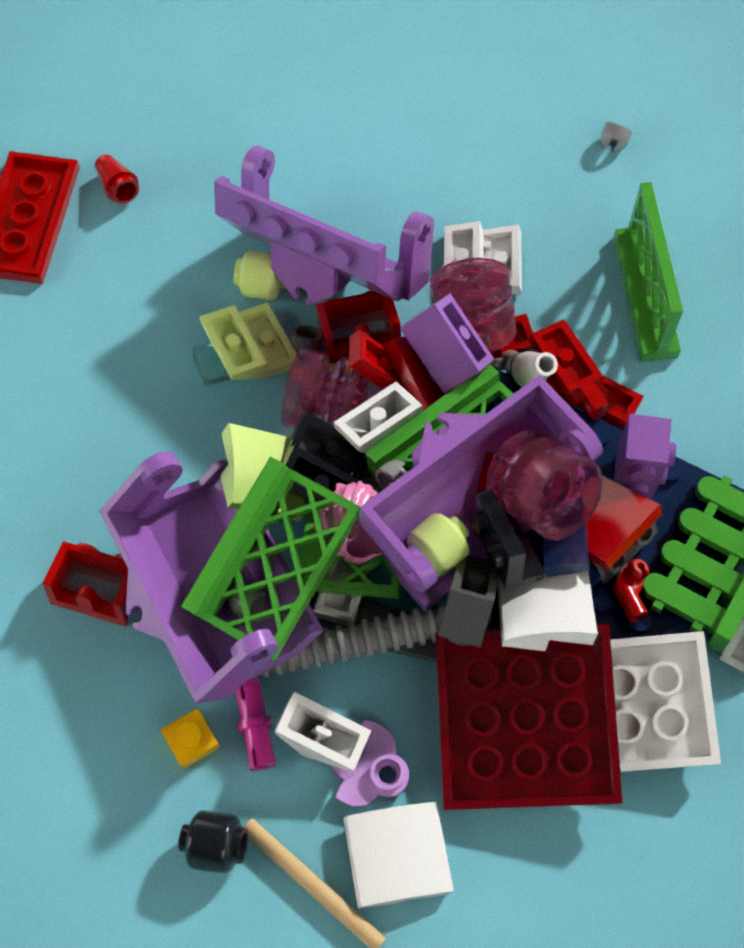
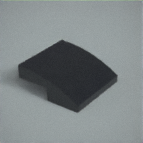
(322, 455)

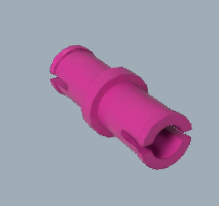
(255, 726)

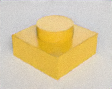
(190, 738)

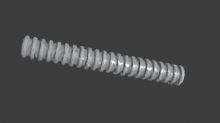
(367, 638)

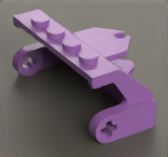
(316, 254)
(448, 477)
(165, 546)

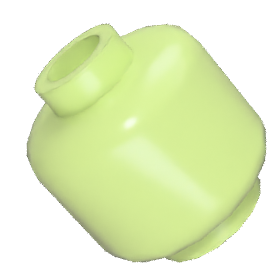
(256, 277)
(441, 542)

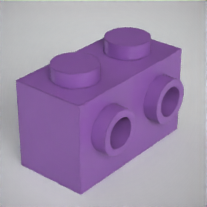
(446, 343)
(644, 454)

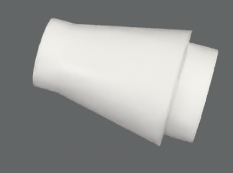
(531, 364)

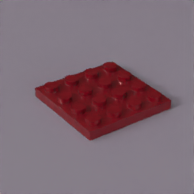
(527, 724)

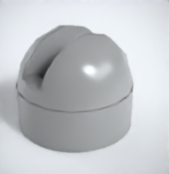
(615, 134)
(389, 473)
(255, 602)

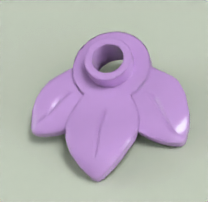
(363, 783)

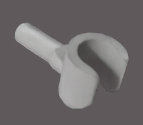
(504, 361)

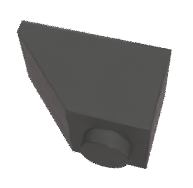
(469, 602)

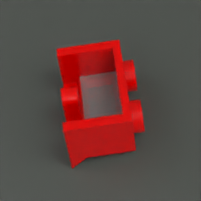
(364, 312)
(88, 582)

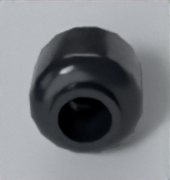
(213, 841)

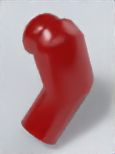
(627, 589)

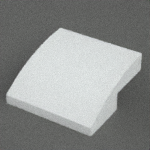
(497, 243)
(547, 610)
(397, 854)

